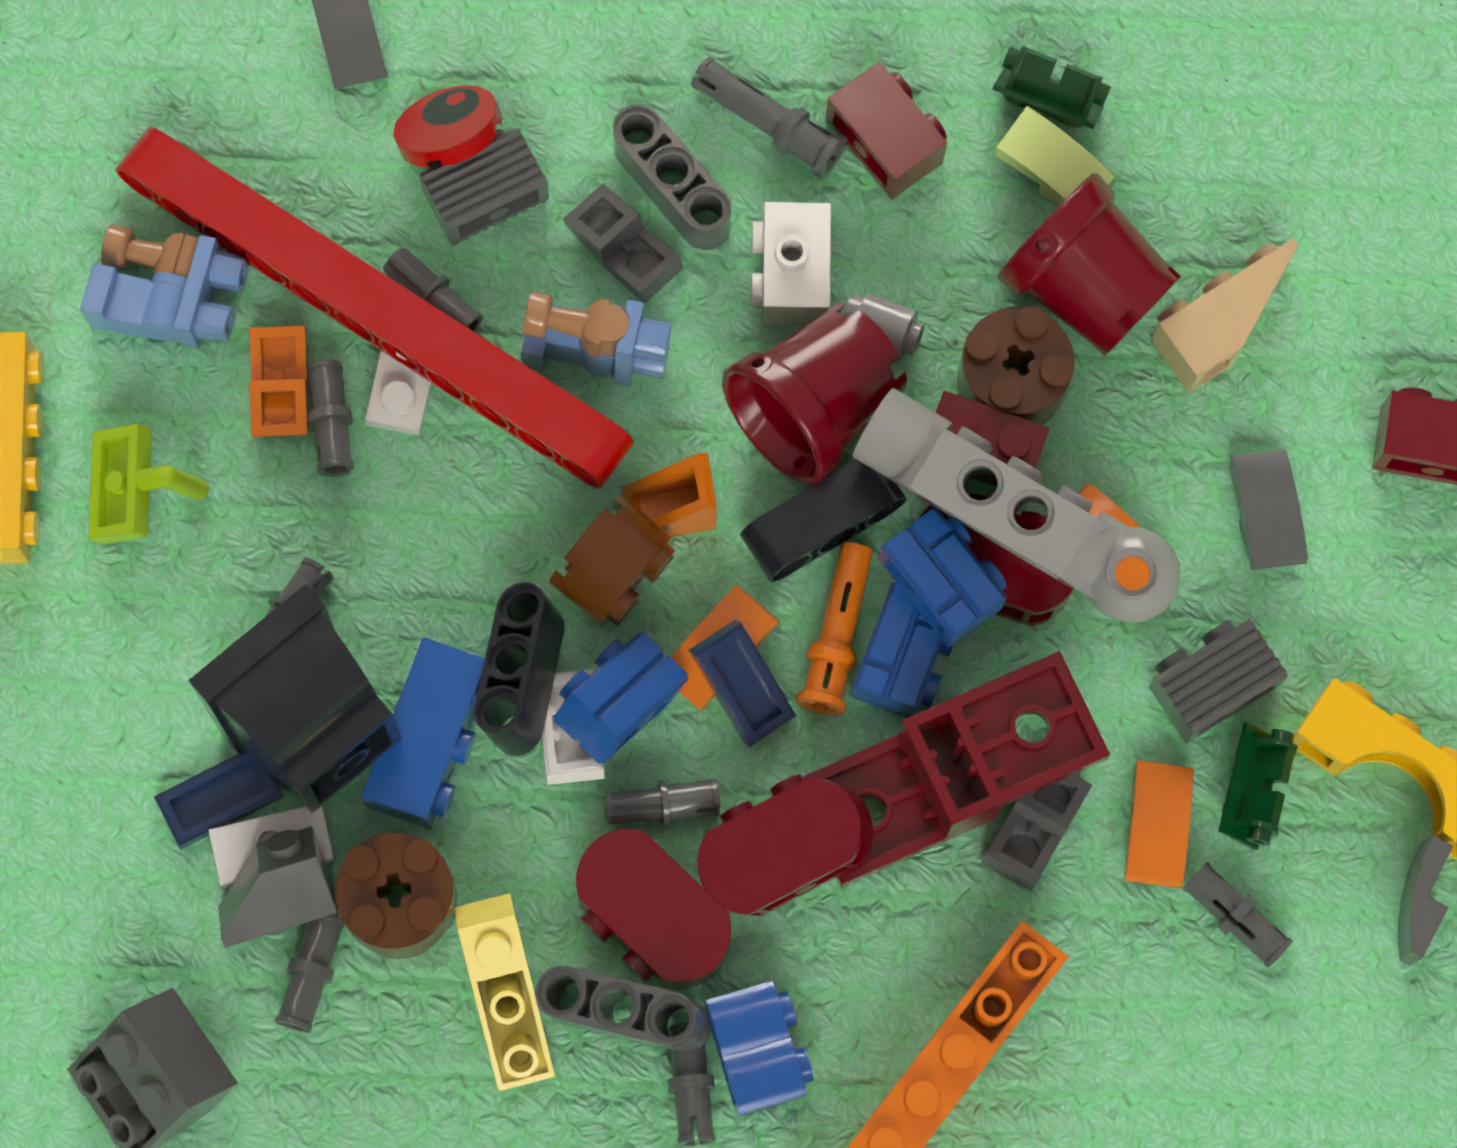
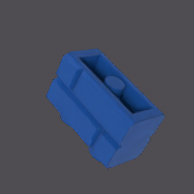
(944, 576)
(900, 659)
(620, 696)

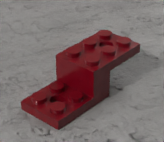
(966, 761)

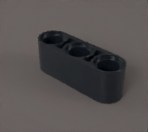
(820, 519)
(526, 693)

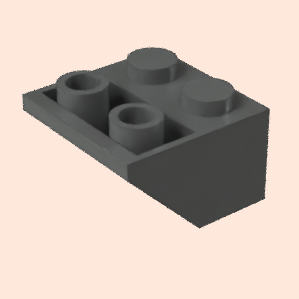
(151, 1073)

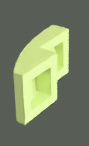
(1048, 156)

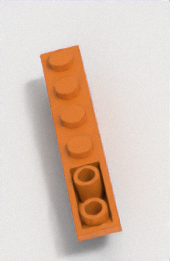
(964, 1043)

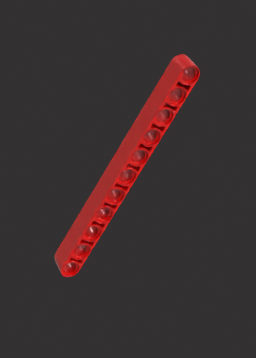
(376, 308)

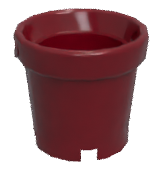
(1090, 267)
(812, 392)

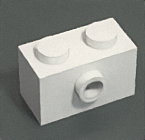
(795, 262)

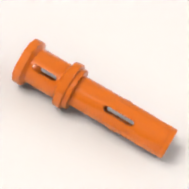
(833, 649)

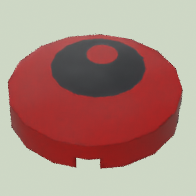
(447, 126)

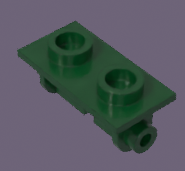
(1028, 82)
(1251, 806)

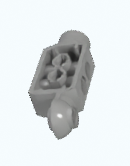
(1073, 546)

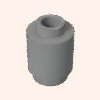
(894, 319)

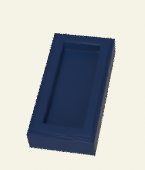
(742, 682)
(217, 798)

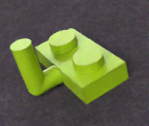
(123, 484)

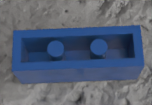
(435, 734)

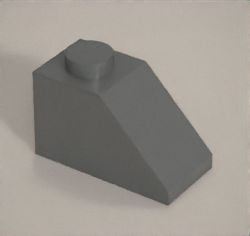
(277, 888)

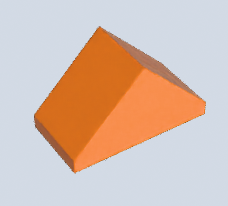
(678, 496)

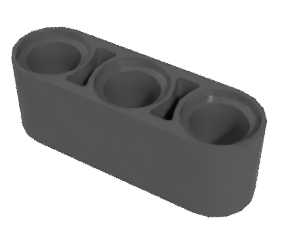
(668, 153)
(601, 993)

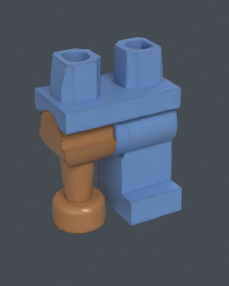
(178, 298)
(598, 338)

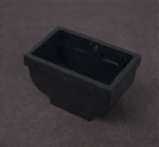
(297, 701)

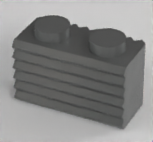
(485, 187)
(1217, 679)

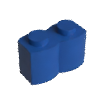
(757, 1048)

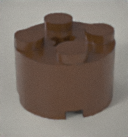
(1027, 342)
(613, 561)
(370, 874)

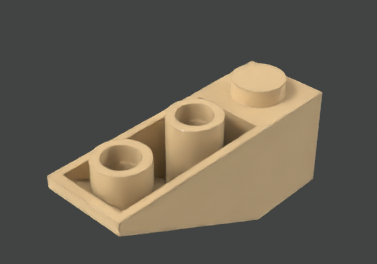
(1211, 331)

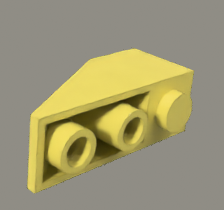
(504, 991)

